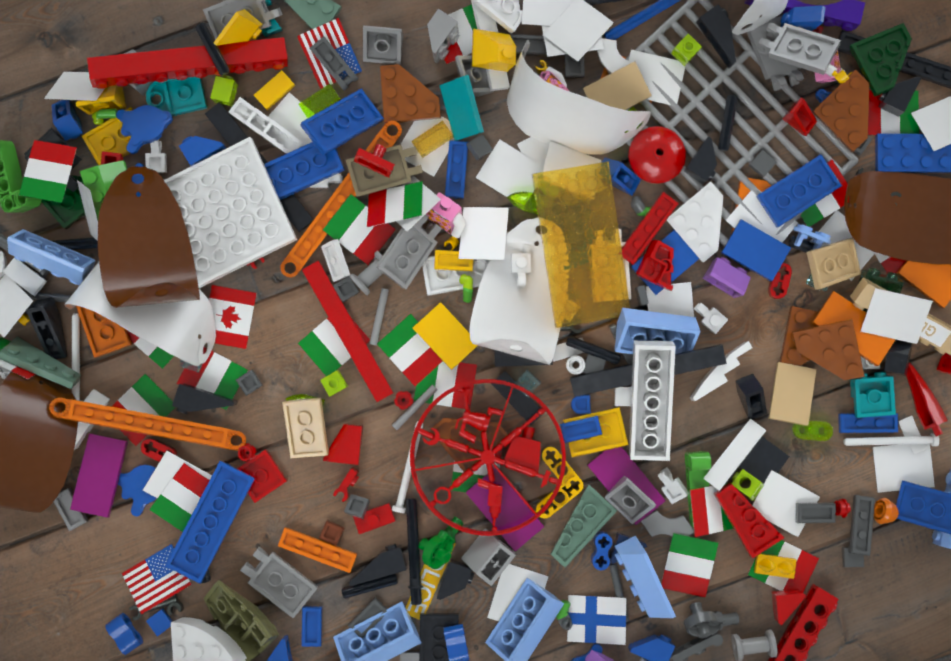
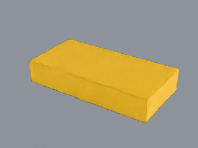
(274, 90)
(450, 261)

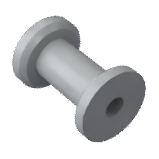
(368, 276)
(754, 645)

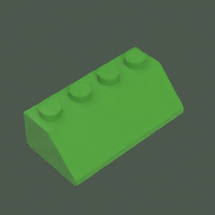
(99, 180)

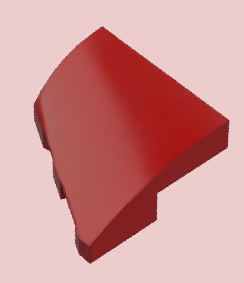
(657, 265)
(346, 445)

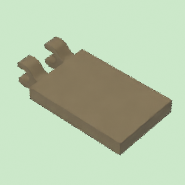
(368, 181)

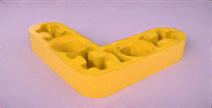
(568, 477)

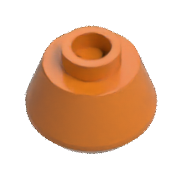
(885, 511)

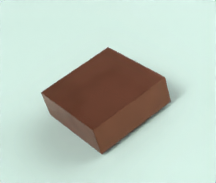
(331, 532)

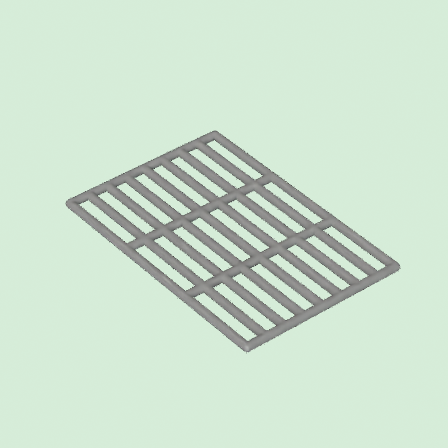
(709, 89)

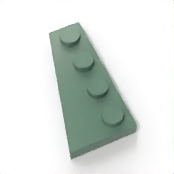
(315, 12)
(36, 361)
(585, 521)

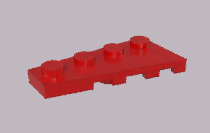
(751, 527)

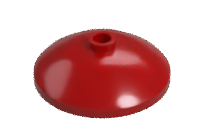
(648, 164)

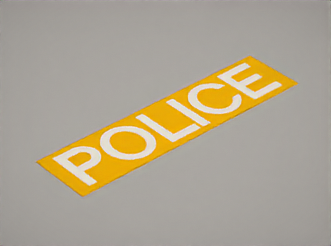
(429, 579)

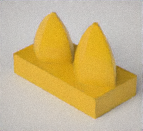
(775, 565)

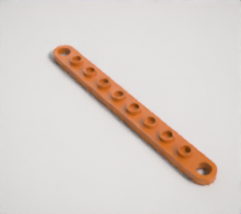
(314, 234)
(147, 424)

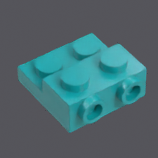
(873, 395)

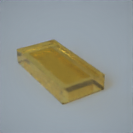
(432, 139)

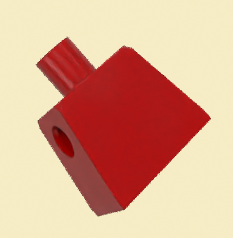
(525, 450)

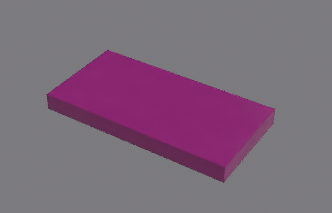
(616, 463)
(99, 475)
(512, 511)

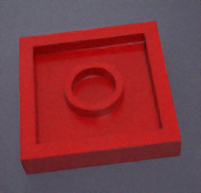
(266, 475)

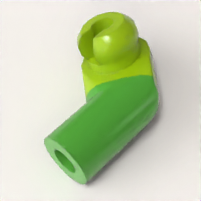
(101, 114)
(467, 287)

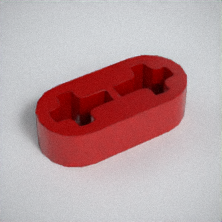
(784, 282)
(156, 455)

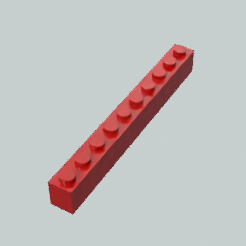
(185, 63)

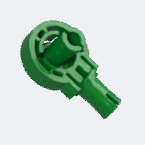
(439, 546)

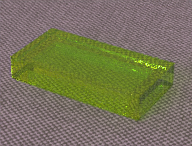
(319, 101)

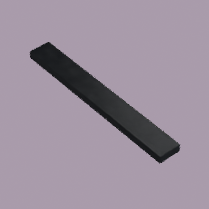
(912, 65)
(233, 134)
(622, 375)

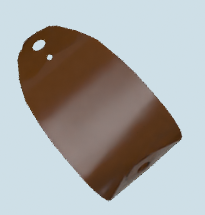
(910, 231)
(144, 243)
(33, 443)

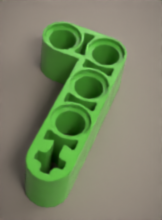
(11, 182)
(696, 468)

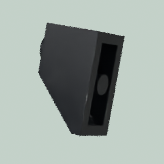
(898, 98)
(703, 162)
(898, 358)
(751, 396)
(455, 579)

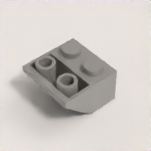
(442, 33)
(488, 557)

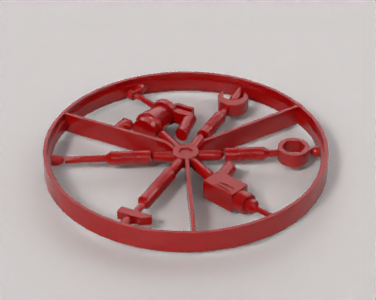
(480, 422)

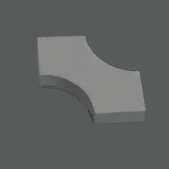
(658, 524)

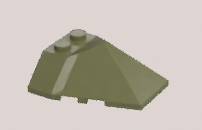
(240, 620)

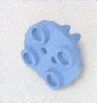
(805, 231)

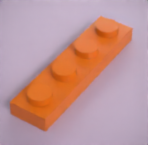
(317, 549)

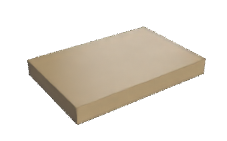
(620, 89)
(833, 263)
(792, 394)
(305, 428)

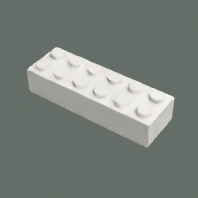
(651, 400)

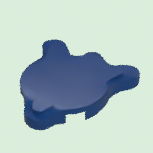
(143, 125)
(133, 485)

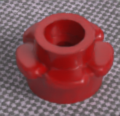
(408, 400)
(242, 452)
(842, 508)

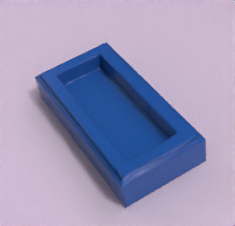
(581, 429)
(311, 626)

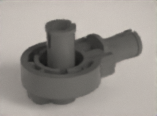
(707, 623)

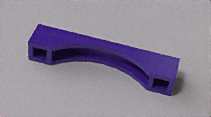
(843, 14)

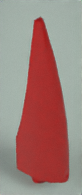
(925, 402)

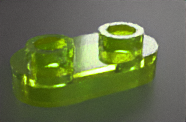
(812, 431)

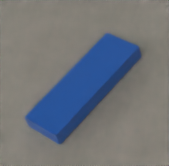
(456, 169)
(879, 424)

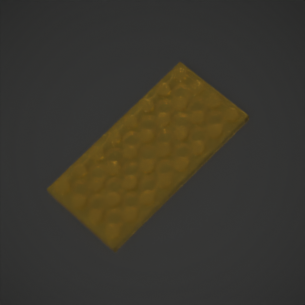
(581, 243)

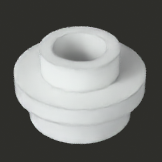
(571, 361)

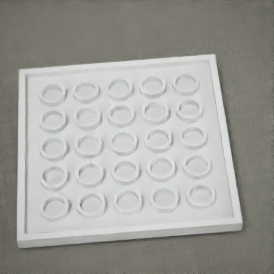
(230, 211)

